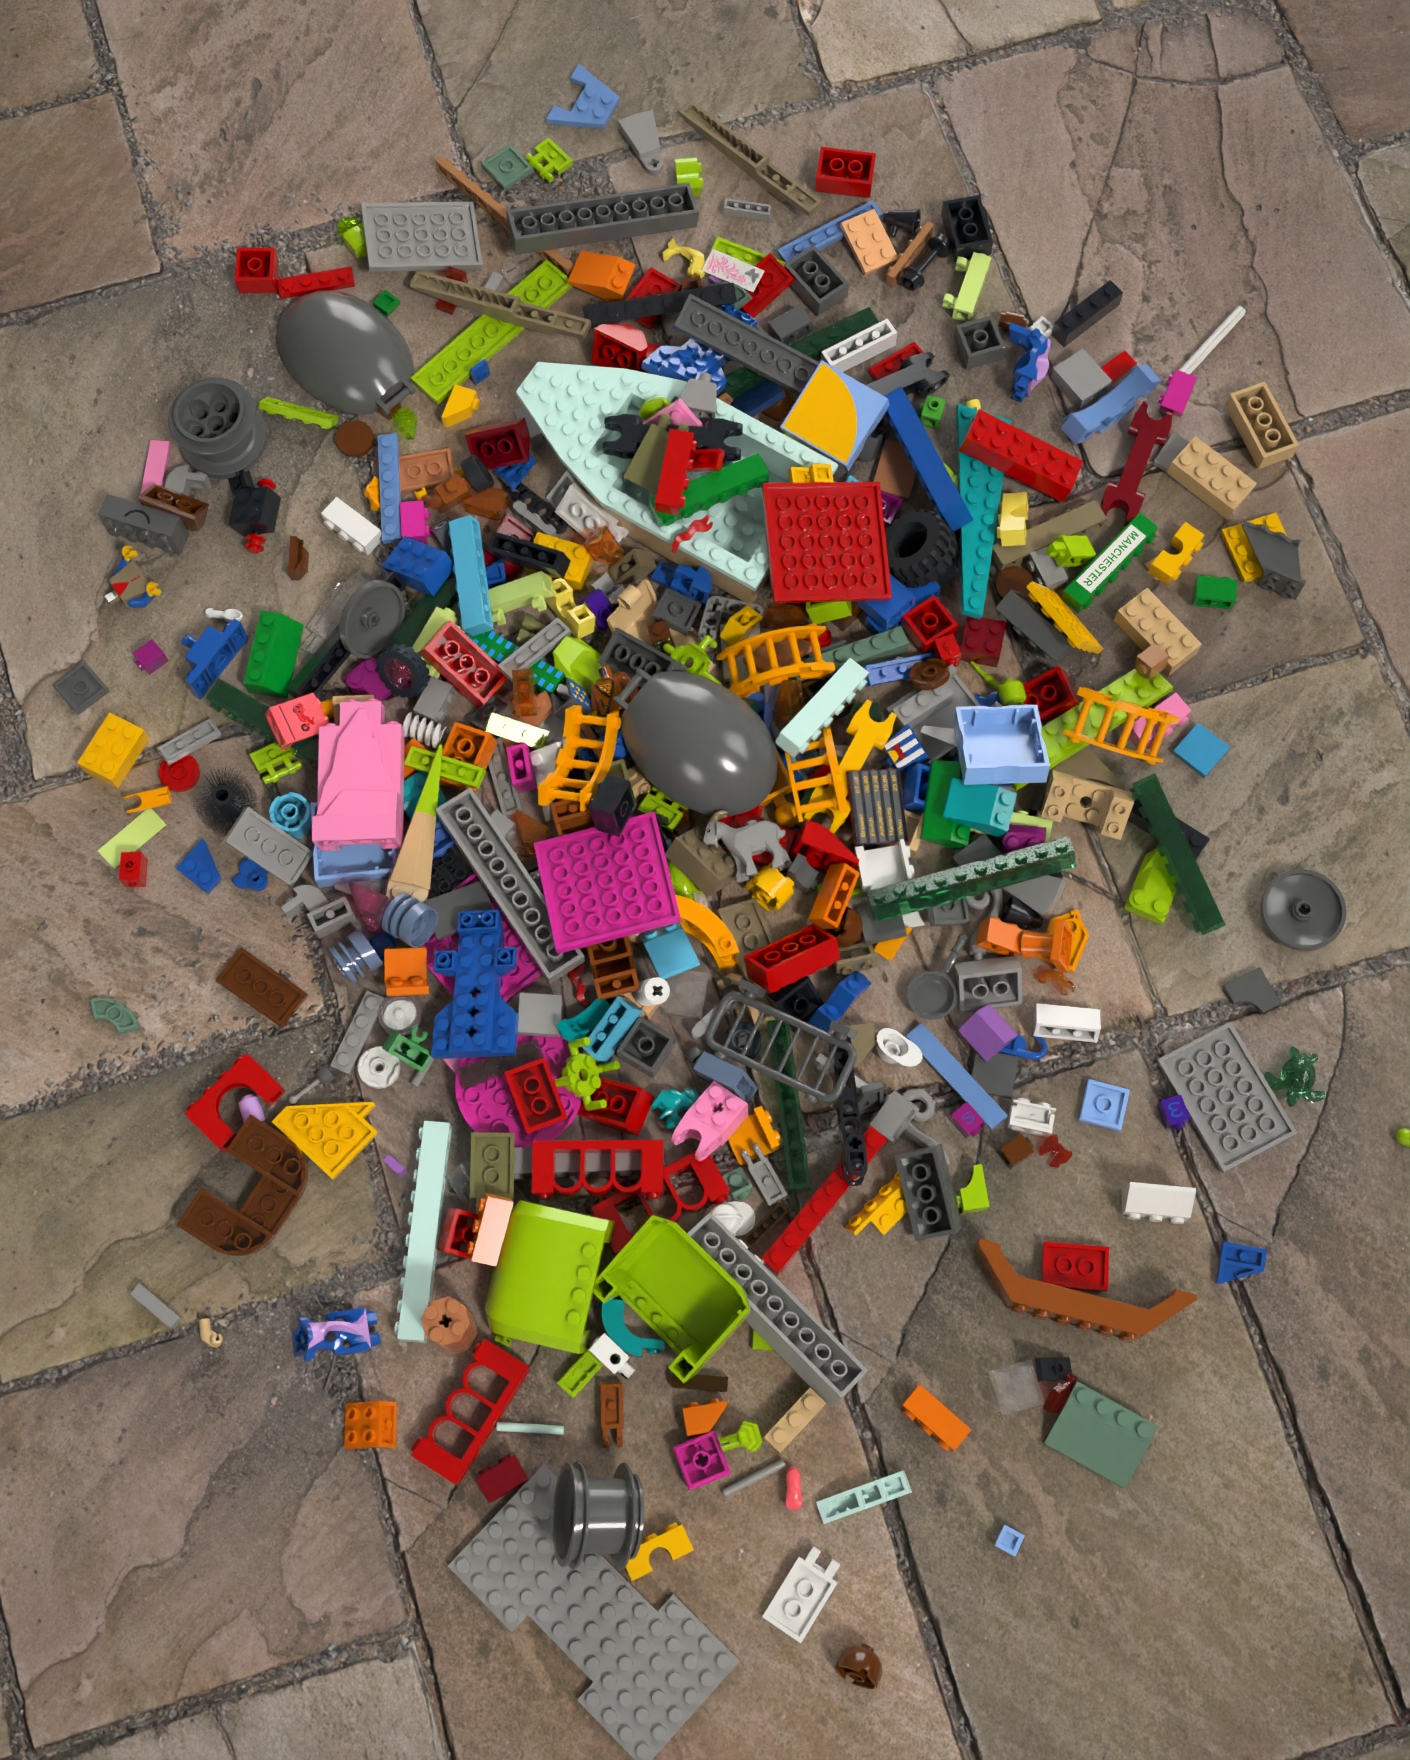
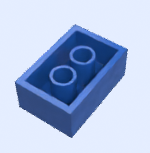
(419, 565)

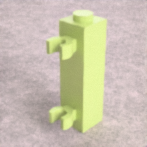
(971, 288)
(519, 593)
(436, 620)

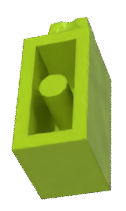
(1071, 551)

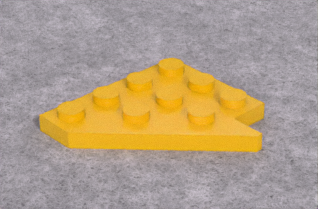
(328, 1132)

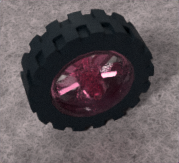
(397, 675)

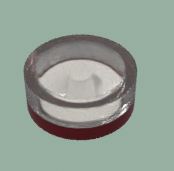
(399, 1014)

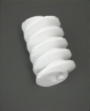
(423, 732)
(652, 992)

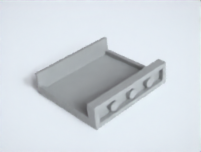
(935, 748)

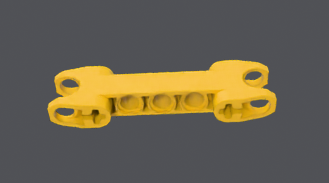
(866, 735)

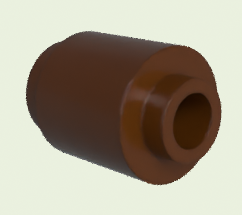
(1011, 317)

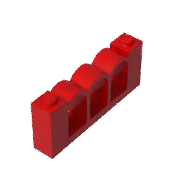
(544, 1161)
(707, 1175)
(442, 1461)

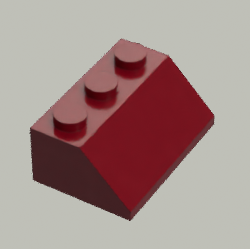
(500, 443)

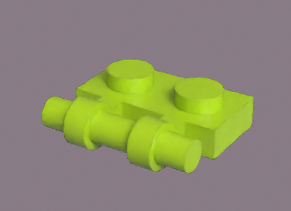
(553, 156)
(272, 756)
(655, 804)

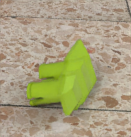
(746, 1437)

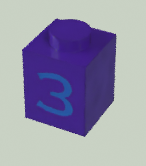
(1174, 1112)

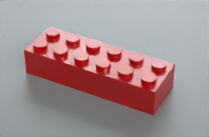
(1021, 455)

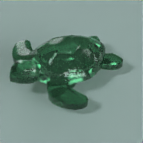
(1298, 1077)

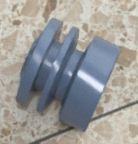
(410, 920)
(355, 956)

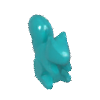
(672, 1102)

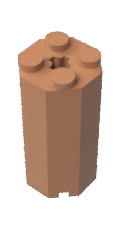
(450, 1325)

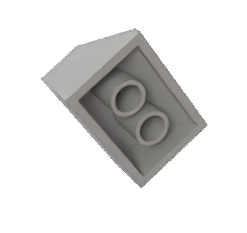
(988, 982)

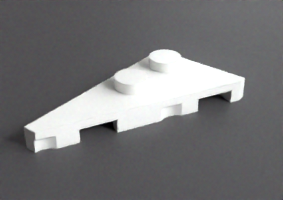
(544, 763)

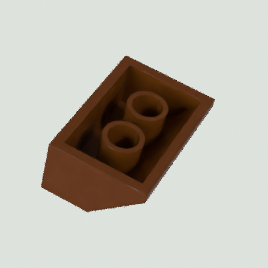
(189, 509)

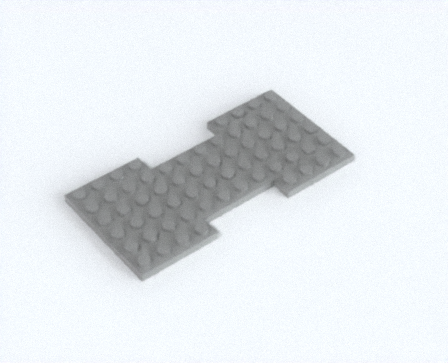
(643, 1662)

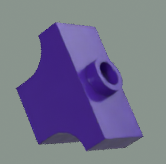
(599, 607)

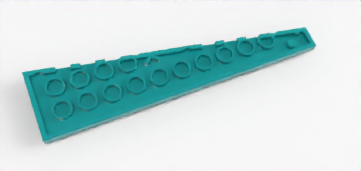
(981, 491)

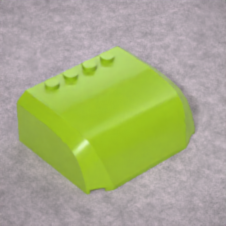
(546, 1276)
(676, 1293)

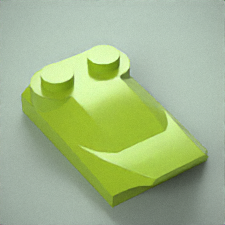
(578, 662)
(1152, 889)

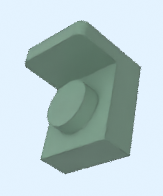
(738, 1184)

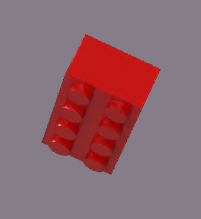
(463, 663)
(792, 958)

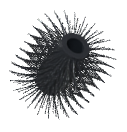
(224, 800)

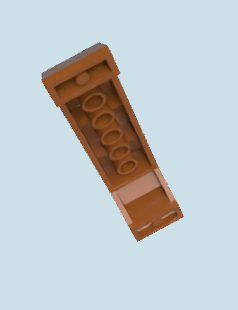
(611, 960)
(1073, 1306)

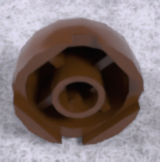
(849, 929)
(860, 1665)

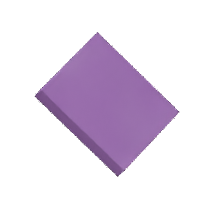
(987, 1032)

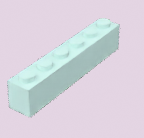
(822, 707)

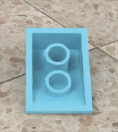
(669, 950)

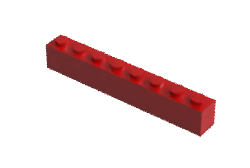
(817, 1209)

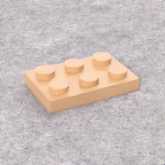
(869, 242)

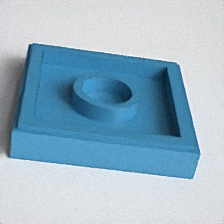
(1201, 750)

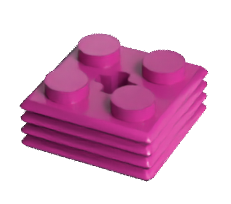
(688, 1453)

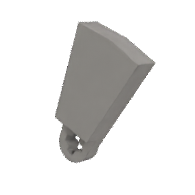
(643, 138)
(1039, 893)

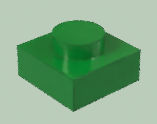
(386, 302)

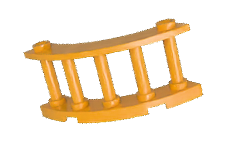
(776, 674)
(1133, 712)
(829, 758)
(554, 782)
(709, 930)

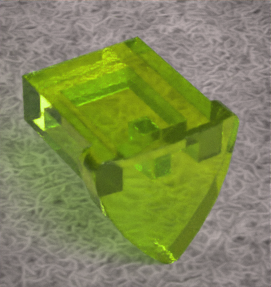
(408, 422)

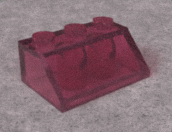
(370, 906)

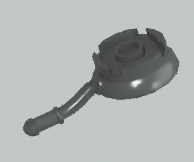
(933, 992)

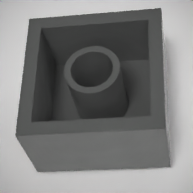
(979, 342)
(646, 1047)

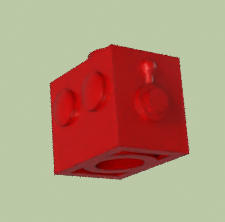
(947, 650)
(133, 869)

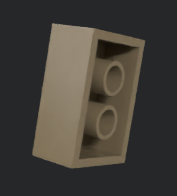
(703, 864)

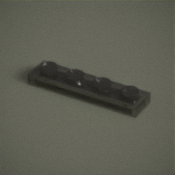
(496, 1066)

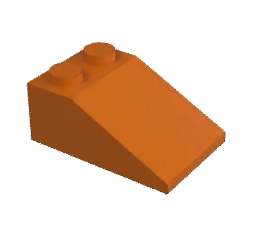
(602, 275)

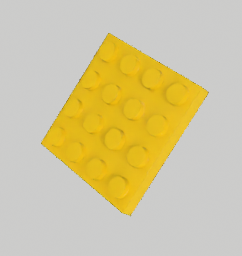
(1064, 618)

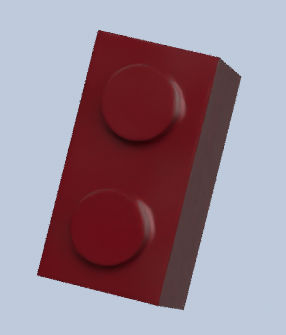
(501, 1478)

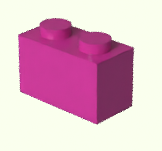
(1178, 392)
(414, 521)
(521, 767)

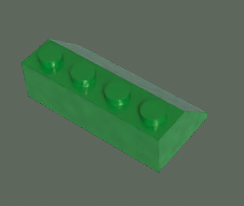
(273, 655)
(934, 826)

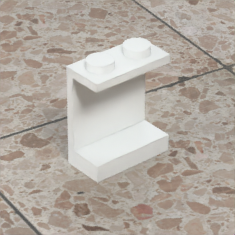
(883, 866)

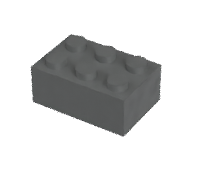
(817, 280)

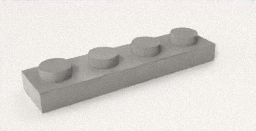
(535, 648)
(500, 772)
(357, 1034)

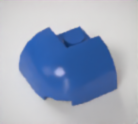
(692, 583)

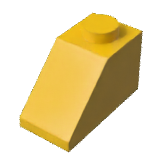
(460, 405)
(740, 625)

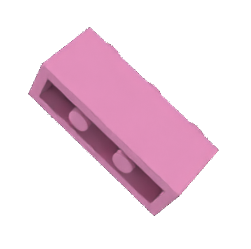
(1173, 705)

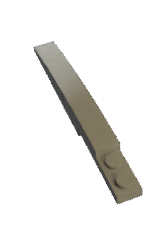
(750, 160)
(500, 306)

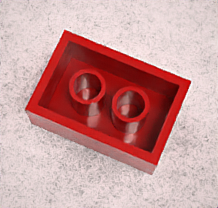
(845, 172)
(535, 1096)

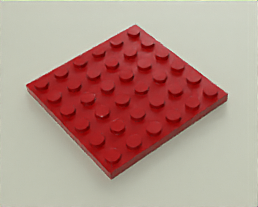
(826, 542)

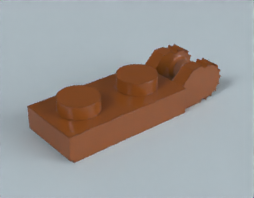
(612, 1412)

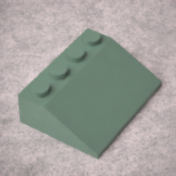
(1100, 1434)

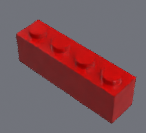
(674, 472)

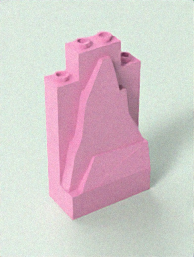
(360, 779)

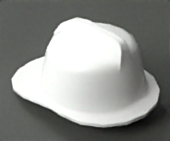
(897, 1049)
(734, 1215)

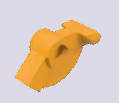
(372, 492)

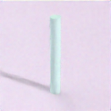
(530, 1428)

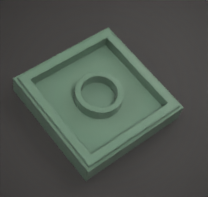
(507, 167)

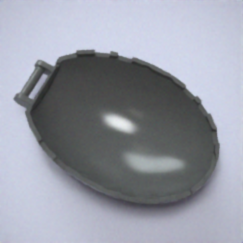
(345, 352)
(698, 742)

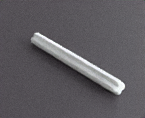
(1213, 340)

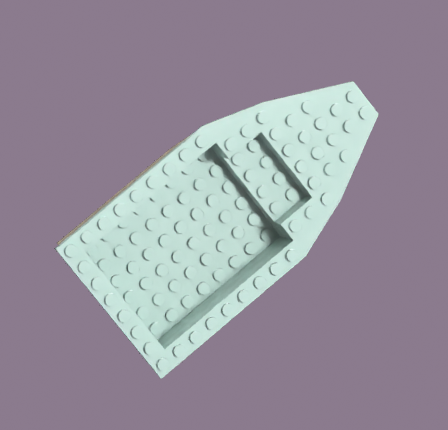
(570, 412)

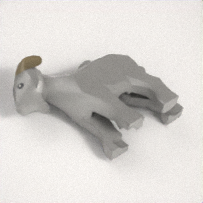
(747, 842)

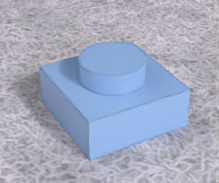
(1009, 1540)

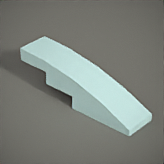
(864, 1497)

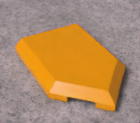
(1080, 936)

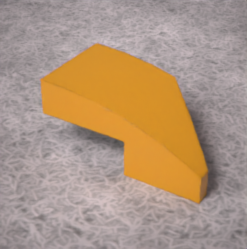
(889, 948)

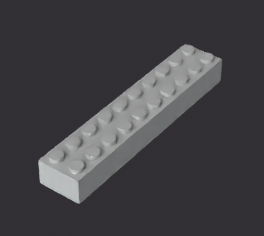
(506, 882)
(782, 1317)

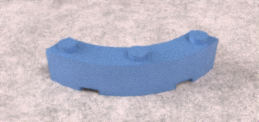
(1112, 407)

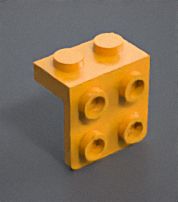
(753, 1130)

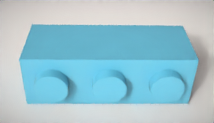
(613, 1028)

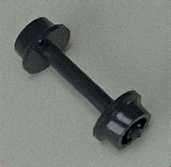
(939, 247)

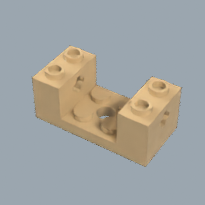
(1108, 807)

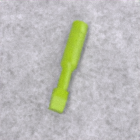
(987, 677)

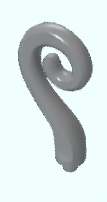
(997, 908)
(913, 1133)

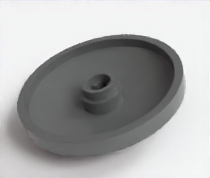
(371, 618)
(1303, 910)

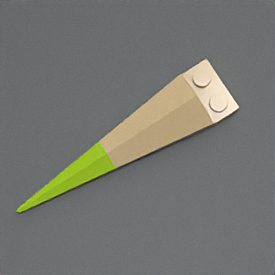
(414, 861)

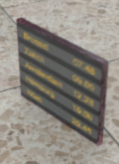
(876, 806)

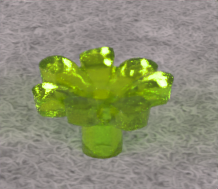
(347, 224)

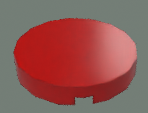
(180, 775)

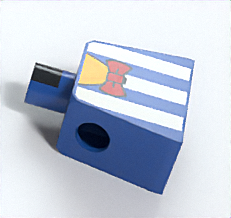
(904, 751)

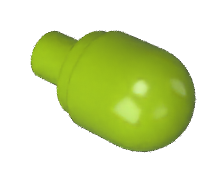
(1403, 1137)

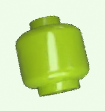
(1011, 692)

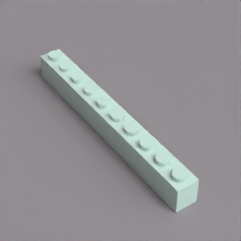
(425, 1230)

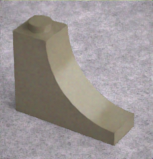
(1088, 766)

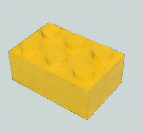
(580, 560)
(113, 750)

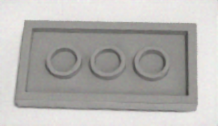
(268, 846)

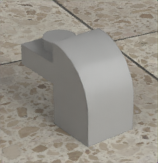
(183, 479)
(605, 583)
(307, 897)

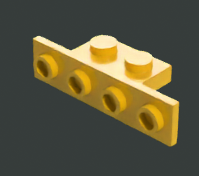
(882, 1210)

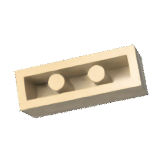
(794, 1420)

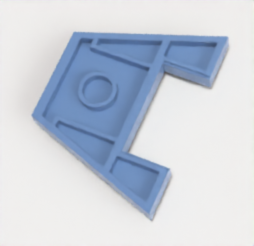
(592, 107)

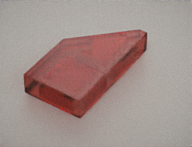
(1059, 1394)

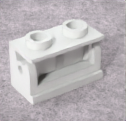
(1031, 1117)

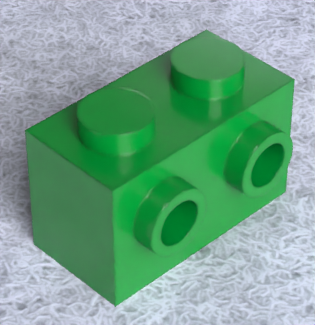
(1214, 592)

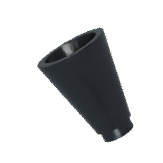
(902, 219)
(1020, 914)

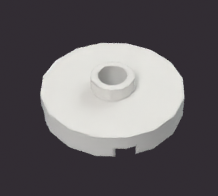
(367, 1068)

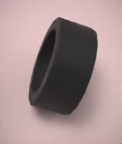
(477, 473)

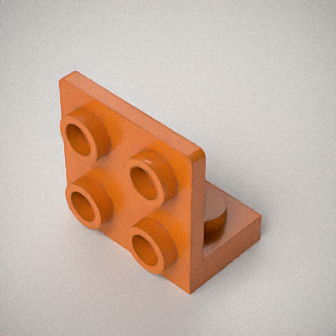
(405, 971)
(370, 1425)

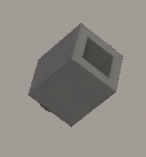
(441, 534)

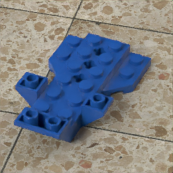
(693, 357)
(477, 969)

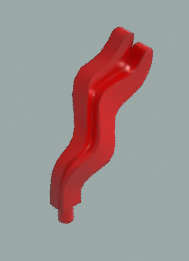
(696, 526)
(575, 977)

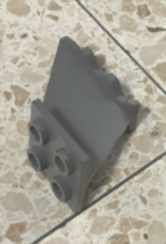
(1277, 558)

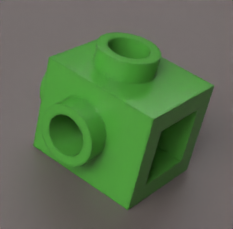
(932, 411)

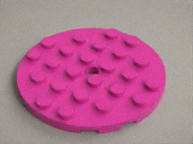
(491, 1106)

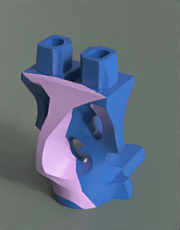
(1032, 365)
(311, 1335)

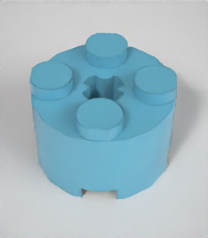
(295, 806)

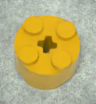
(770, 888)

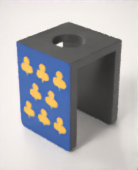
(577, 695)

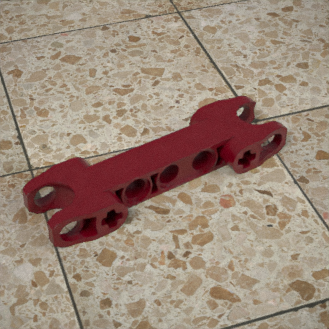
(1147, 433)

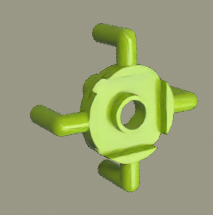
(695, 652)
(590, 1074)

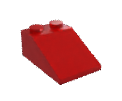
(1051, 694)
(820, 847)
(625, 1106)
(457, 1232)

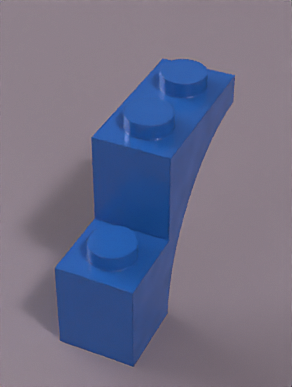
(840, 1001)

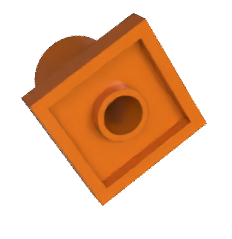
(1054, 945)

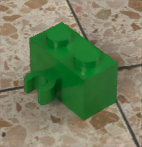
(408, 1049)

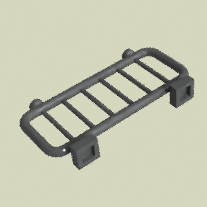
(837, 1039)

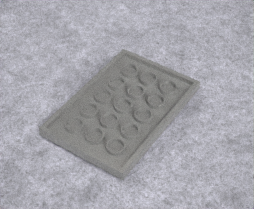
(421, 236)
(1226, 1097)

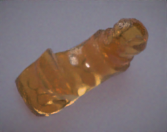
(1052, 975)

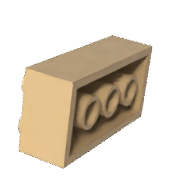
(1261, 425)
(1211, 477)
(1151, 622)

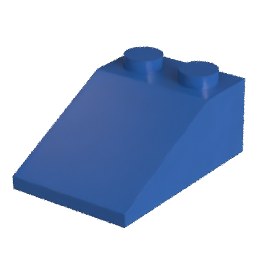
(916, 787)

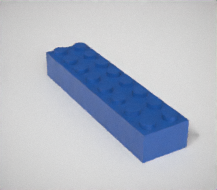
(926, 461)

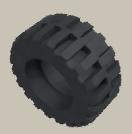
(933, 556)

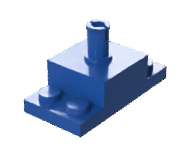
(212, 655)

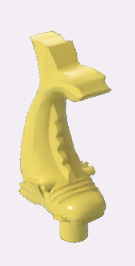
(695, 258)

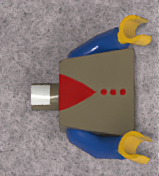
(130, 583)

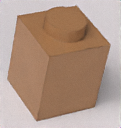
(1151, 661)

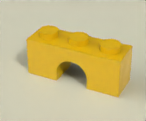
(1168, 566)
(673, 1540)

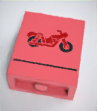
(296, 720)

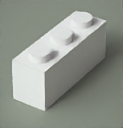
(351, 526)
(1066, 1022)

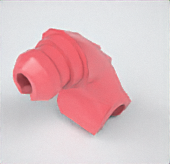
(793, 1491)

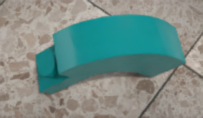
(585, 1022)
(614, 1324)

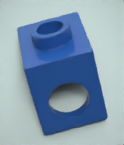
(479, 372)

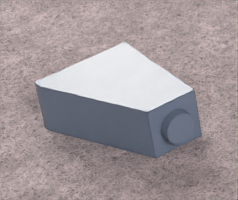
(727, 1075)

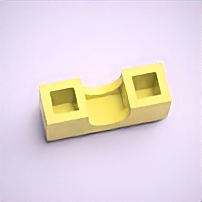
(1012, 519)
(576, 618)

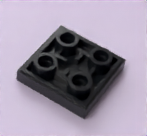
(448, 872)

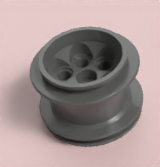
(228, 425)
(597, 1515)

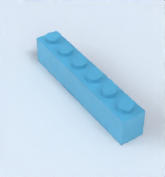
(470, 575)

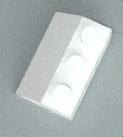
(1157, 1202)

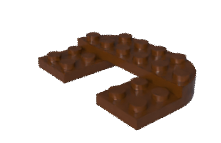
(268, 1204)

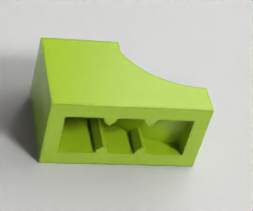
(974, 1196)

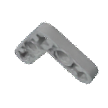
(722, 611)

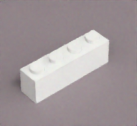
(861, 346)

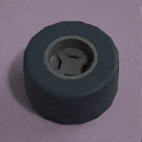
(740, 1039)

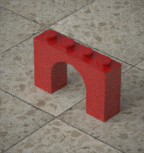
(244, 1073)

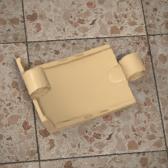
(635, 613)

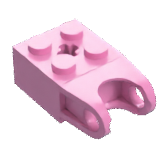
(711, 1120)

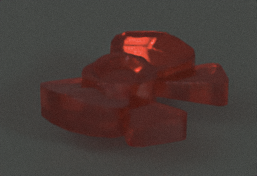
(1062, 1154)

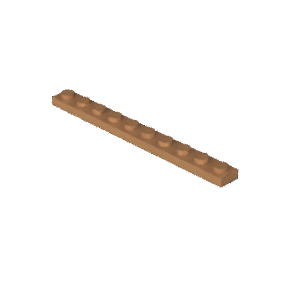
(494, 209)

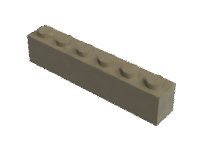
(1079, 522)

